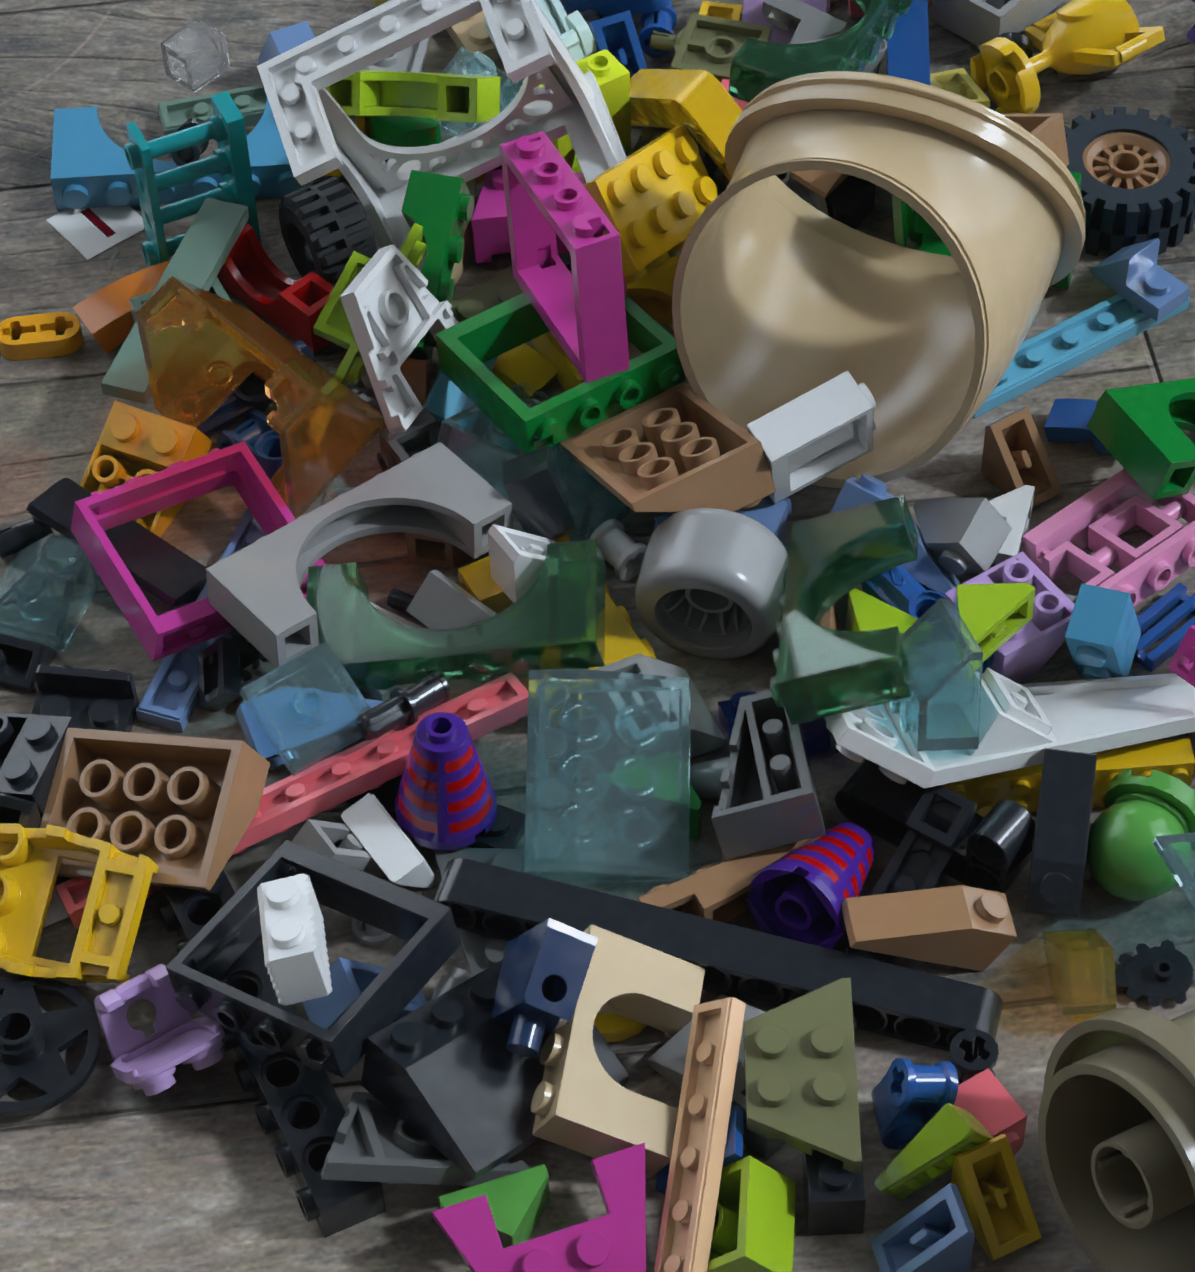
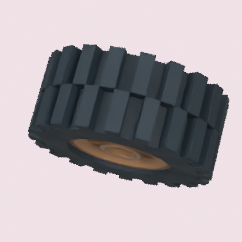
(1133, 178)

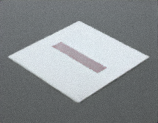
(97, 228)

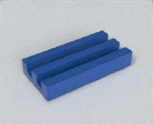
(1154, 614)

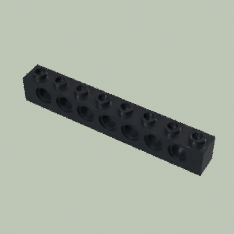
(280, 1109)

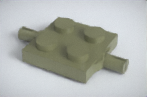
(709, 43)

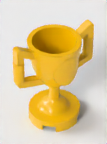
(1073, 41)

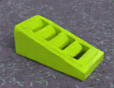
(932, 1151)

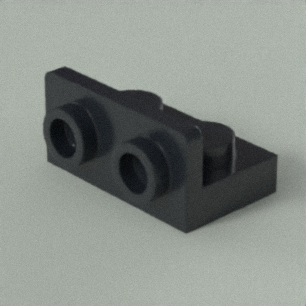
(89, 696)

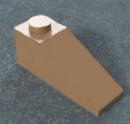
(933, 925)

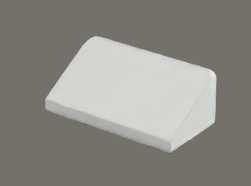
(388, 843)

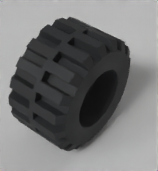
(324, 228)

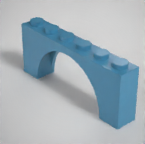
(94, 172)

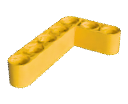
(685, 97)

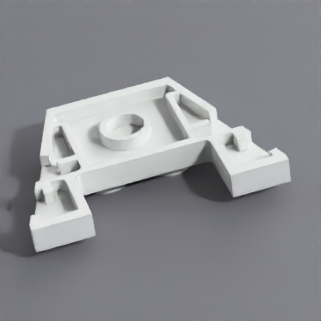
(388, 319)

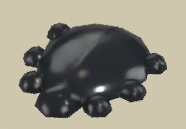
(1155, 973)

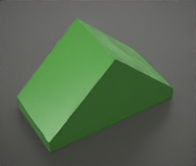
(514, 1201)

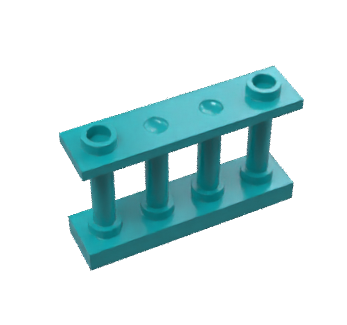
(230, 160)

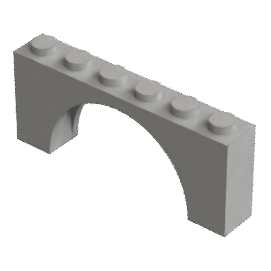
(422, 495)

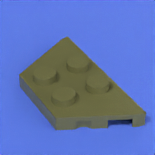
(805, 1074)

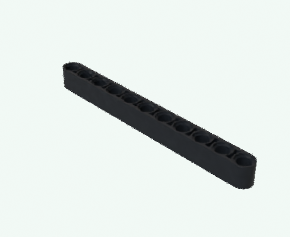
(735, 958)

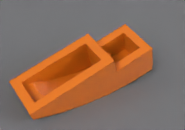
(109, 311)

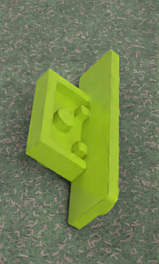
(333, 321)

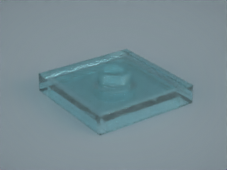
(307, 707)

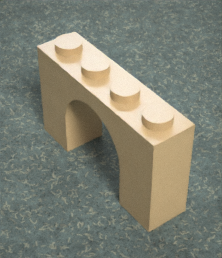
(577, 1098)

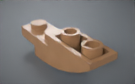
(718, 890)

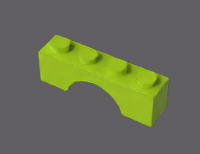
(419, 95)

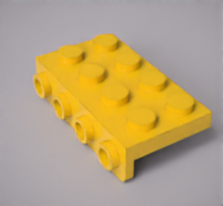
(654, 199)

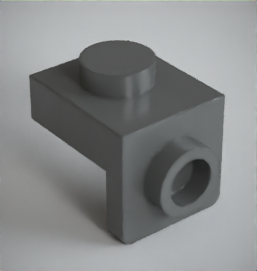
(402, 446)

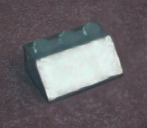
(944, 682)

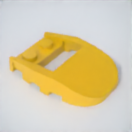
(111, 914)

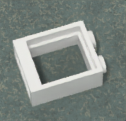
(816, 433)

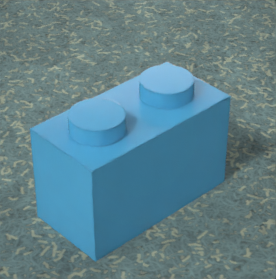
(1102, 633)

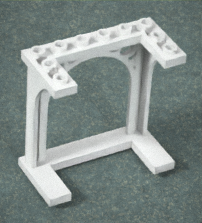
(324, 138)

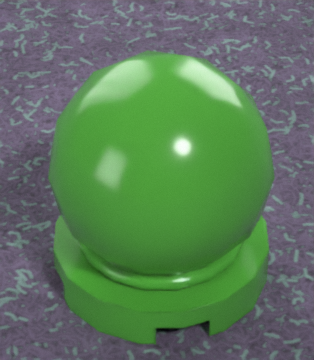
(1123, 833)

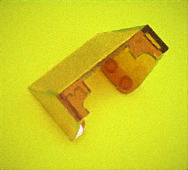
(207, 346)

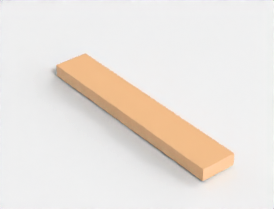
(700, 1137)

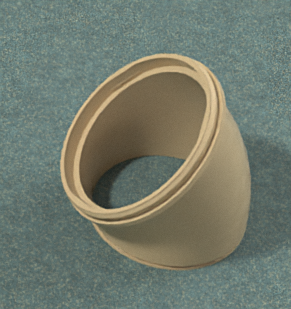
(791, 298)

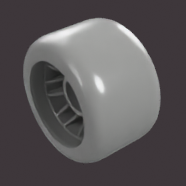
(712, 583)

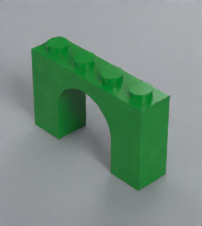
(1145, 434)

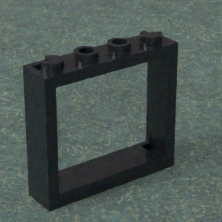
(419, 920)

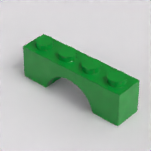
(440, 207)

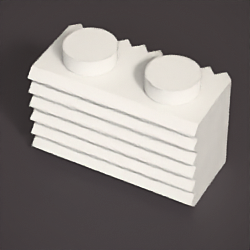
(294, 939)

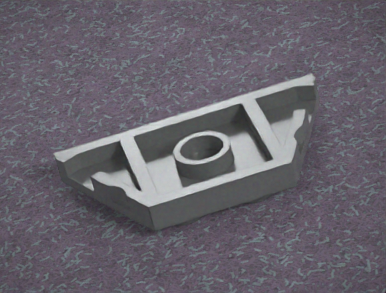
(382, 1148)

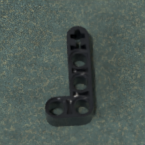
(991, 851)

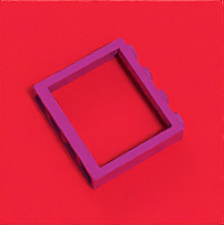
(581, 307)
(148, 494)

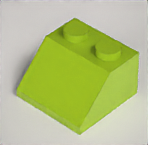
(753, 1220)

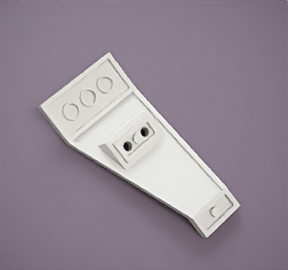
(1022, 722)

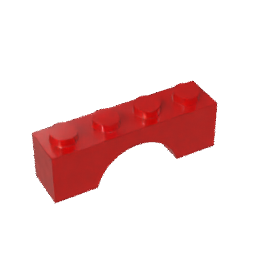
(274, 295)

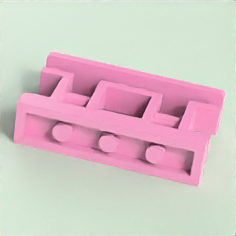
(1098, 521)

